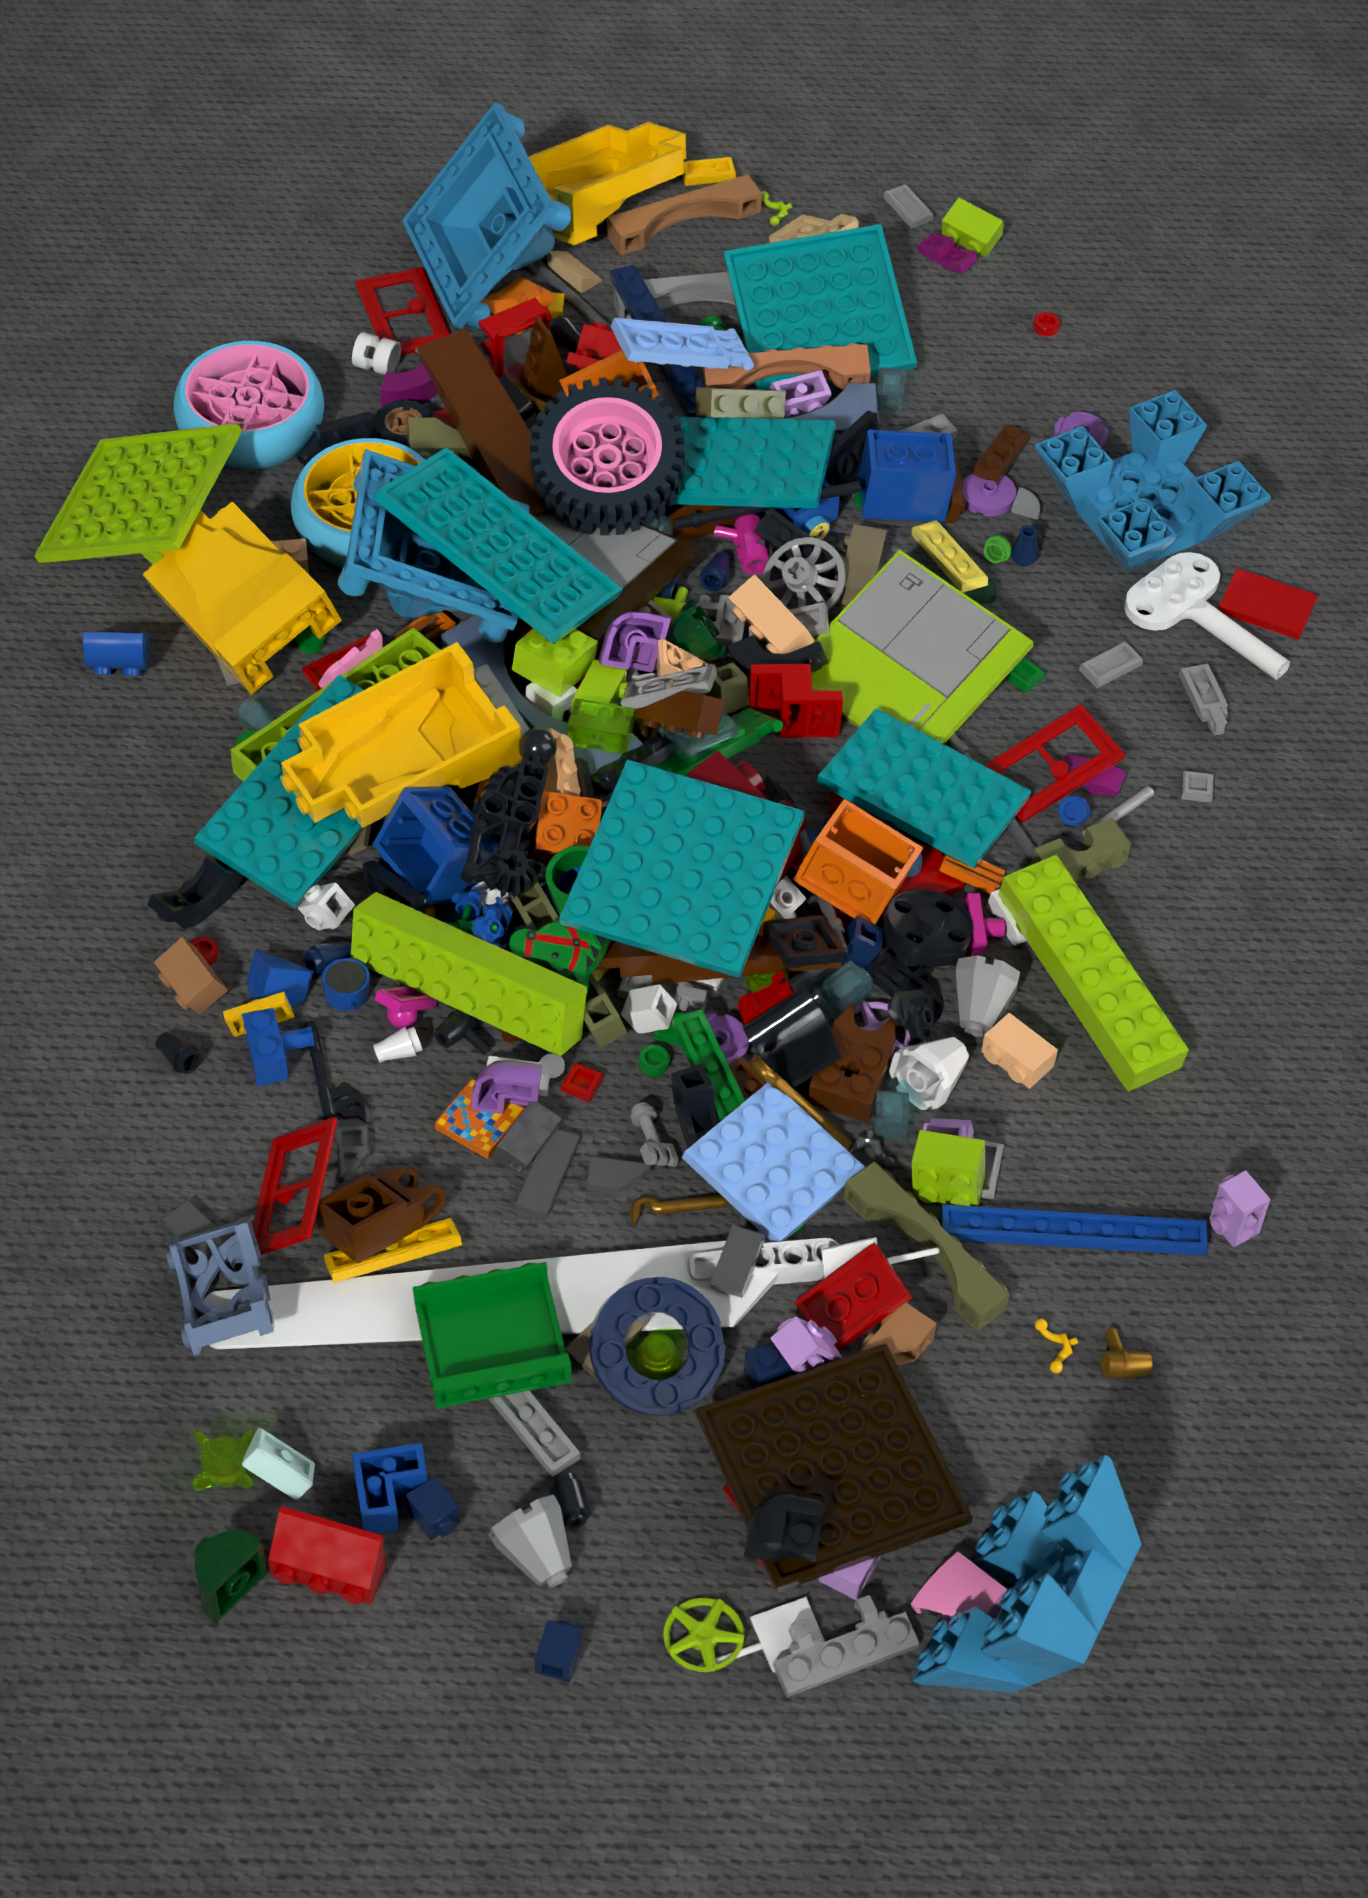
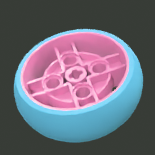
(249, 387)

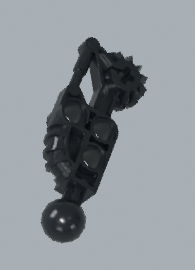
(510, 796)

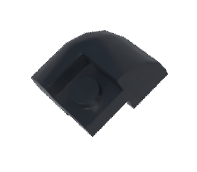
(785, 1527)

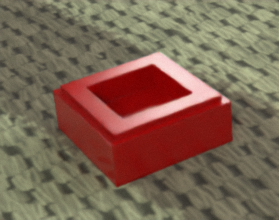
(582, 1082)

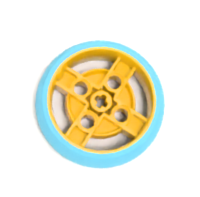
(326, 496)

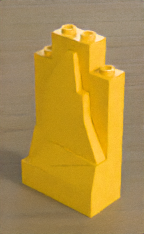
(604, 169)
(240, 593)
(406, 731)

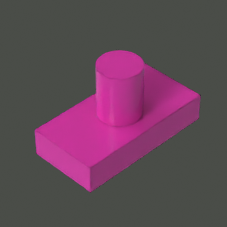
(981, 926)

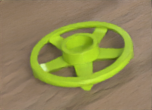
(703, 1634)

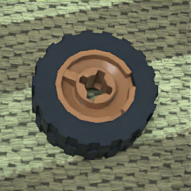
(392, 419)

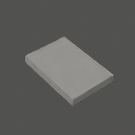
(653, 689)

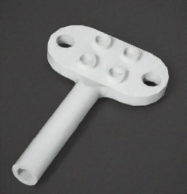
(1180, 592)

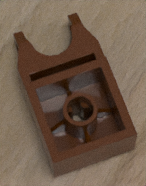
(852, 1081)
(376, 1212)

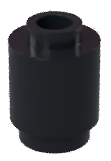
(572, 1499)

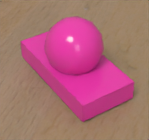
(403, 1004)

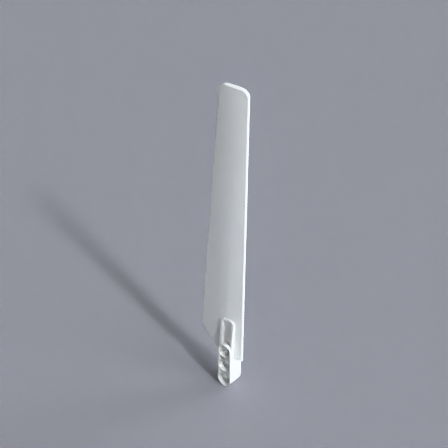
(384, 1309)

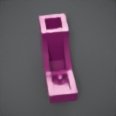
(408, 385)

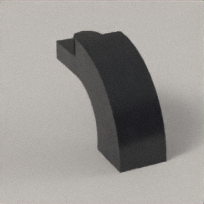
(750, 652)
(200, 896)

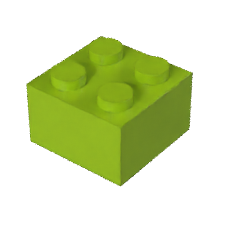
(554, 665)
(948, 1169)

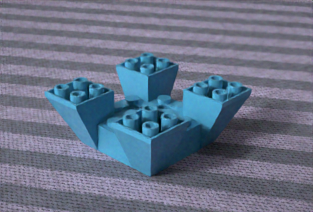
(1149, 499)
(1065, 1578)

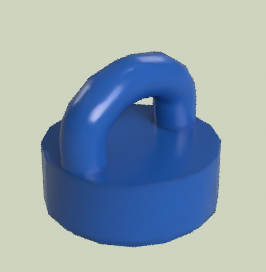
(1074, 810)

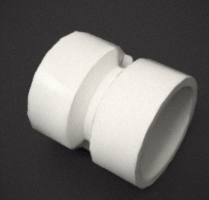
(376, 354)

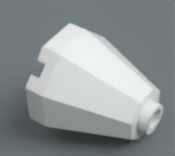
(929, 1070)

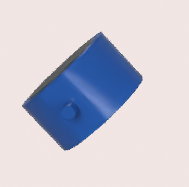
(346, 984)

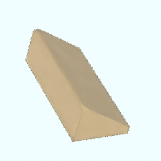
(572, 270)

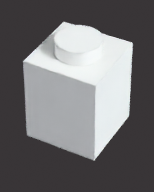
(649, 1009)

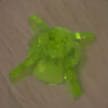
(222, 1461)

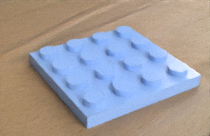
(773, 1163)

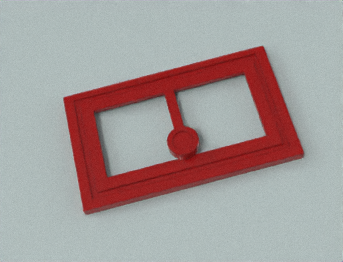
(425, 303)
(1067, 783)
(269, 1193)

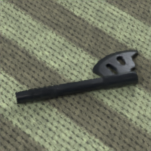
(327, 1096)

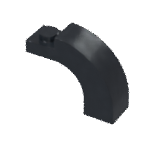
(694, 1102)

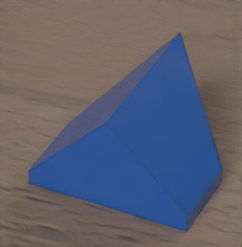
(274, 975)

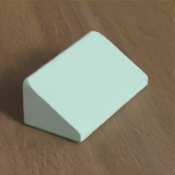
(279, 1464)

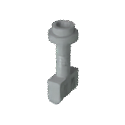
(653, 1150)

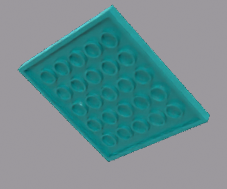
(821, 294)
(682, 868)

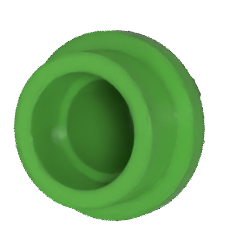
(997, 549)

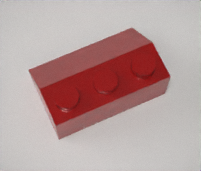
(327, 1556)

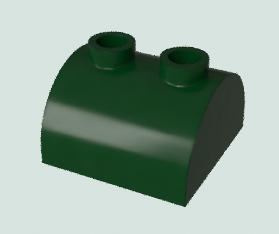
(227, 1570)

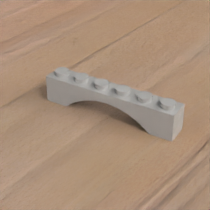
(683, 289)

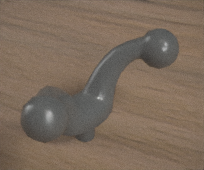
(888, 1162)

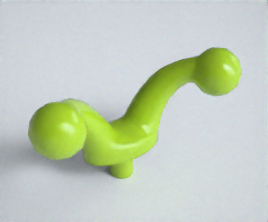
(775, 220)

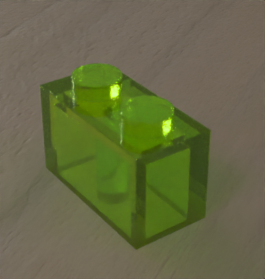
(601, 726)

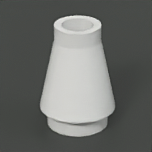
(398, 1045)

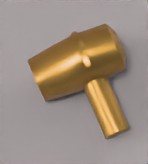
(1121, 1362)

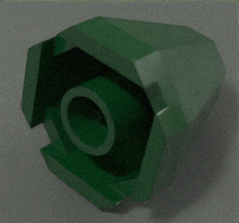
(695, 633)

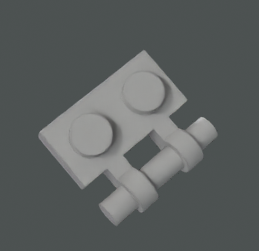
(728, 625)

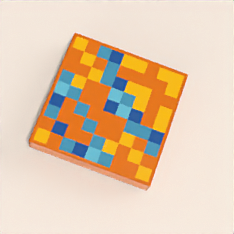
(474, 1128)

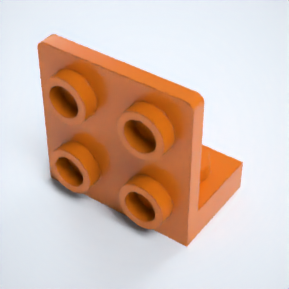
(564, 823)

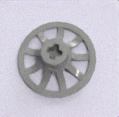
(802, 574)

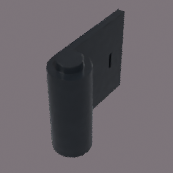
(795, 1036)

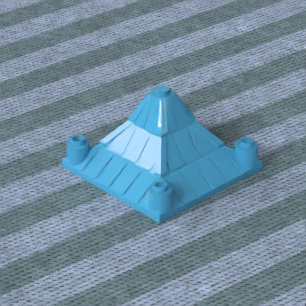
(483, 217)
(405, 565)

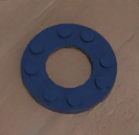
(704, 1338)

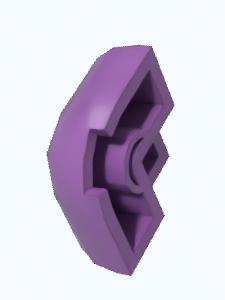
(633, 640)
(506, 1083)

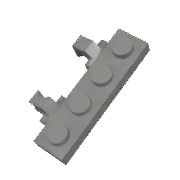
(872, 1642)

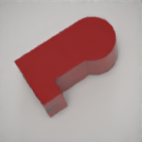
(754, 1003)

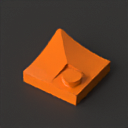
(516, 293)

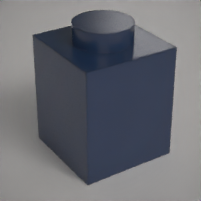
(863, 941)
(765, 1365)
(433, 1509)
(558, 1650)

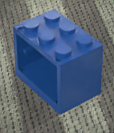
(906, 475)
(430, 841)

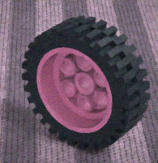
(587, 420)

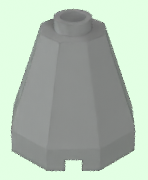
(983, 992)
(535, 1541)

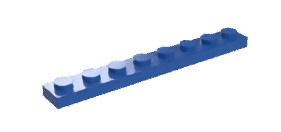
(1075, 1229)

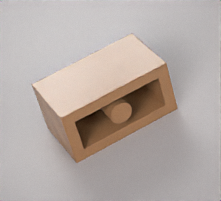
(190, 977)

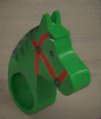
(556, 946)

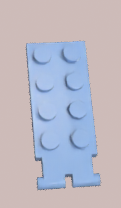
(680, 344)

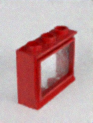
(510, 336)

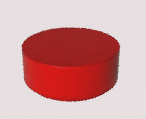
(1046, 324)
(207, 948)

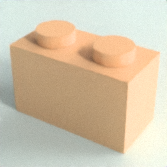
(1019, 1051)

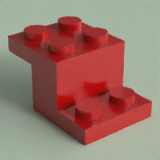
(594, 345)
(789, 691)

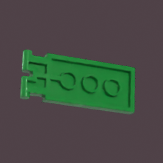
(750, 726)

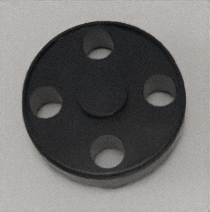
(927, 928)

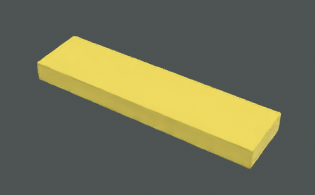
(949, 556)

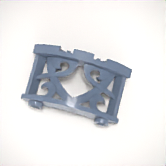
(219, 1323)

